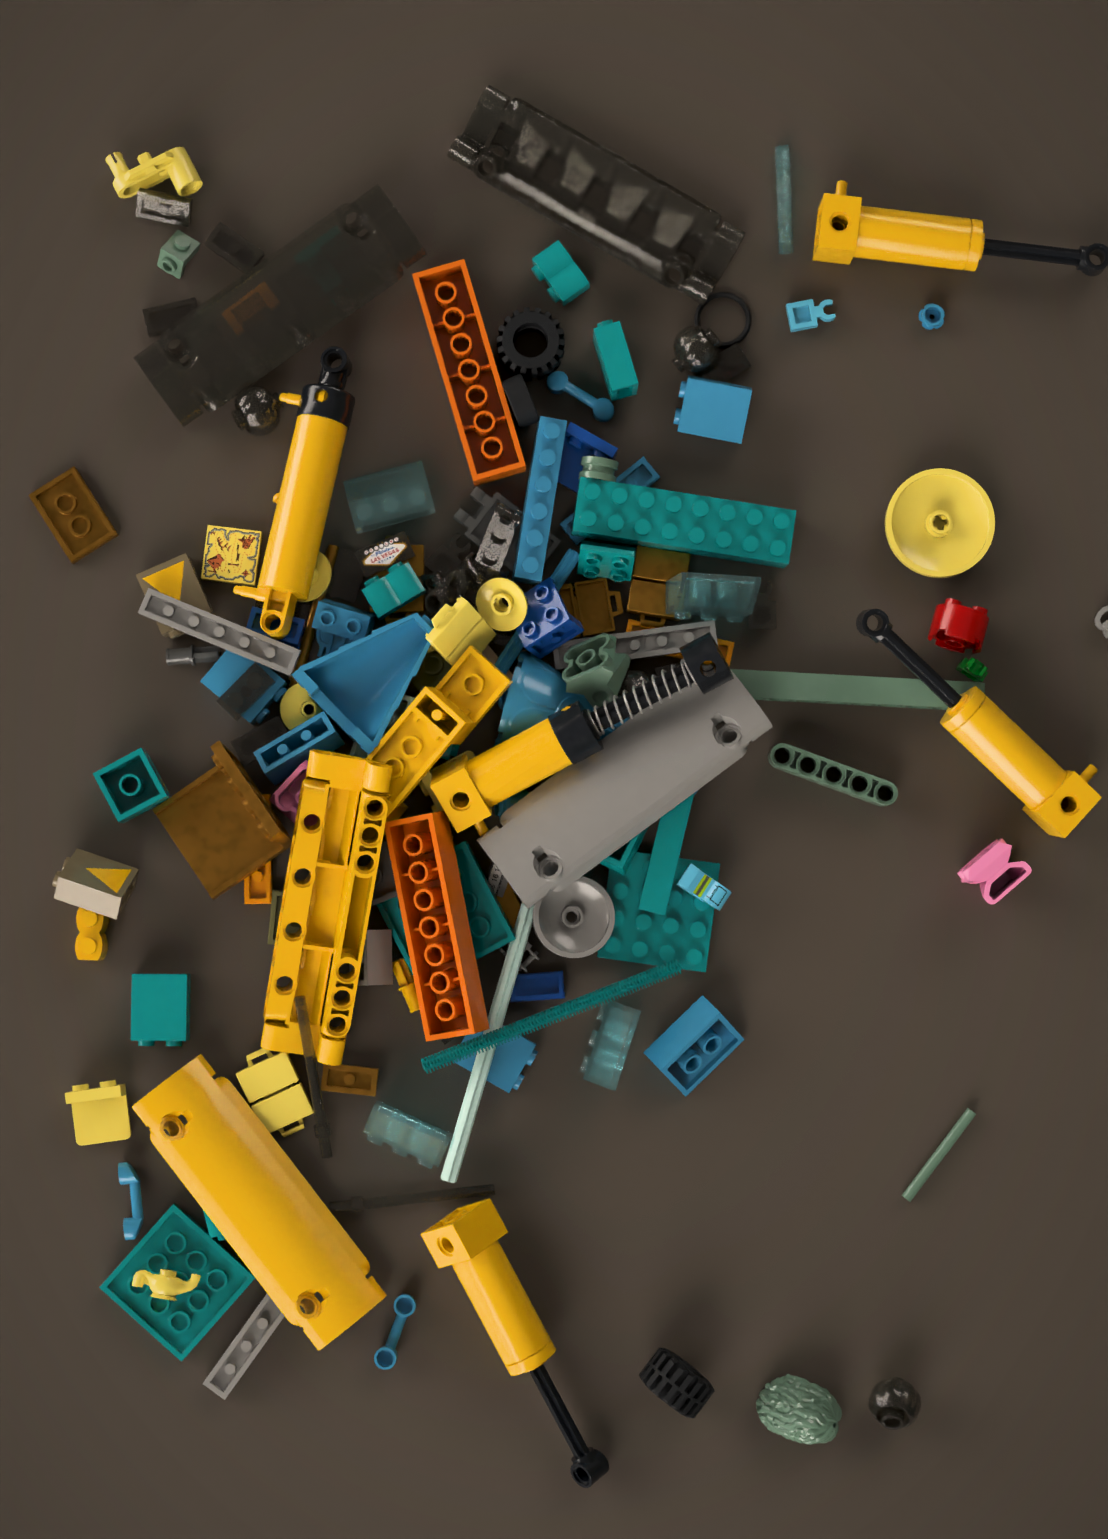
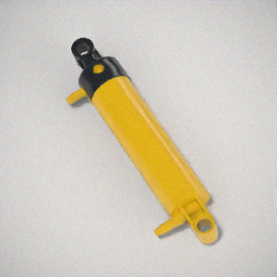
(304, 494)

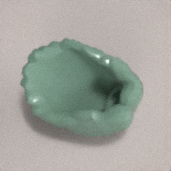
(799, 1410)

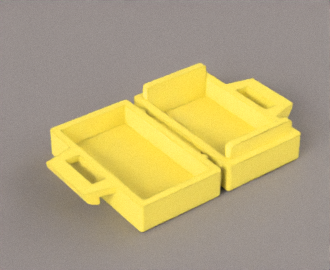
(457, 629)
(270, 1081)

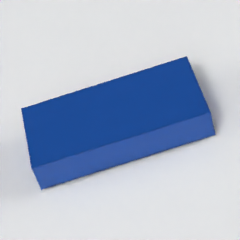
(538, 986)

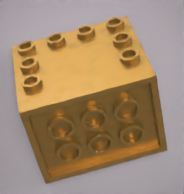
(223, 824)

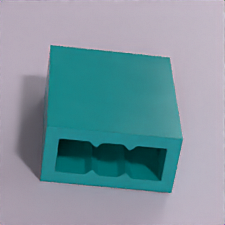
(615, 360)
(160, 1008)

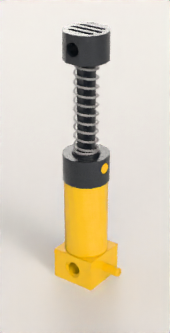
(562, 739)

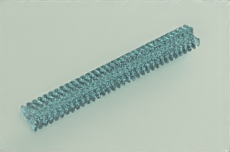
(783, 198)

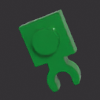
(973, 669)

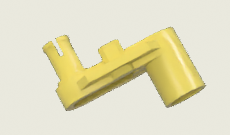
(152, 171)

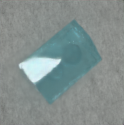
(389, 497)
(711, 596)
(610, 1044)
(407, 1134)

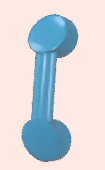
(602, 408)
(132, 1225)
(387, 1355)

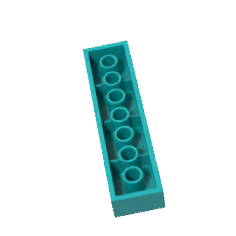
(683, 522)

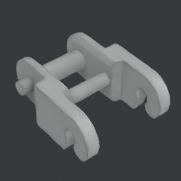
(533, 955)

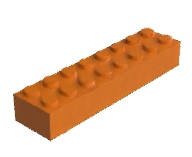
(469, 372)
(436, 926)

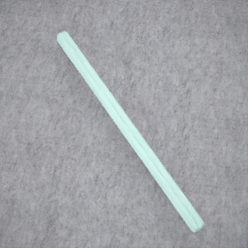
(484, 1059)

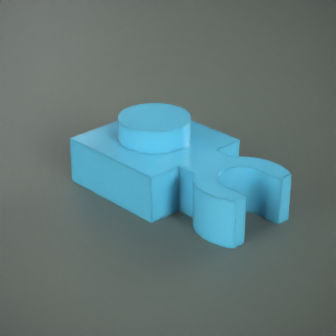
(804, 314)

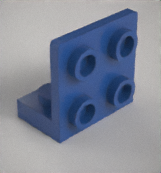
(577, 444)
(547, 620)

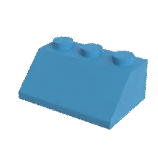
(694, 1045)

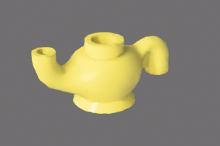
(165, 1284)

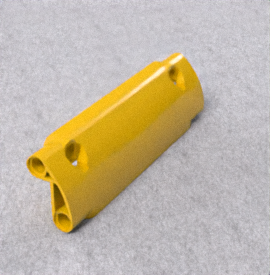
(259, 1201)

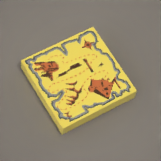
(231, 555)

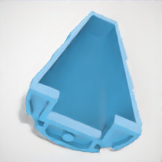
(368, 678)
(534, 696)

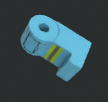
(704, 887)

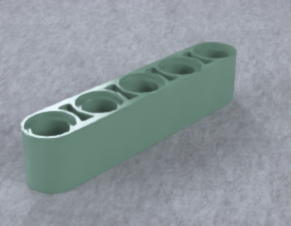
(847, 773)

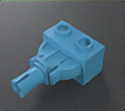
(340, 625)

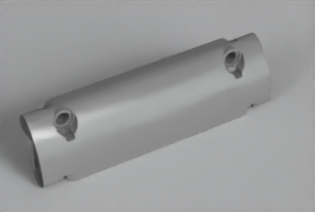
(623, 789)

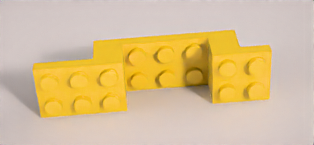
(433, 723)

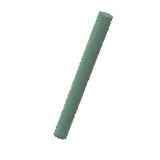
(938, 1154)

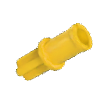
(406, 983)

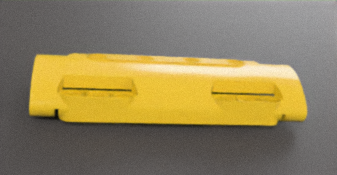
(327, 904)

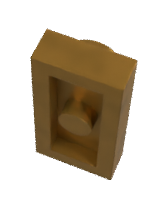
(350, 1079)

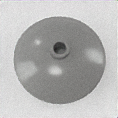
(592, 921)

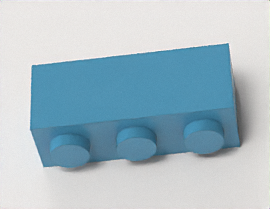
(291, 749)

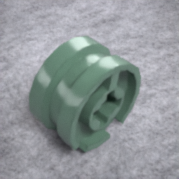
(598, 468)

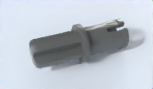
(192, 655)

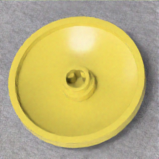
(939, 523)

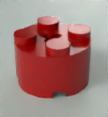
(959, 626)

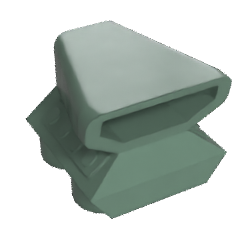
(595, 669)

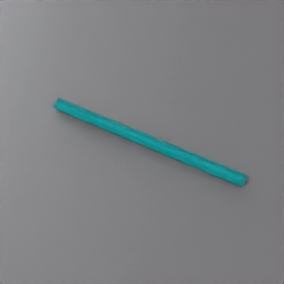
(554, 1013)

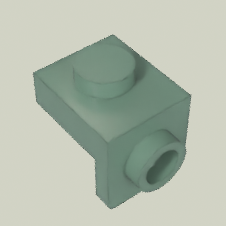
(177, 253)

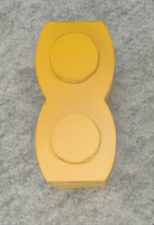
(91, 940)

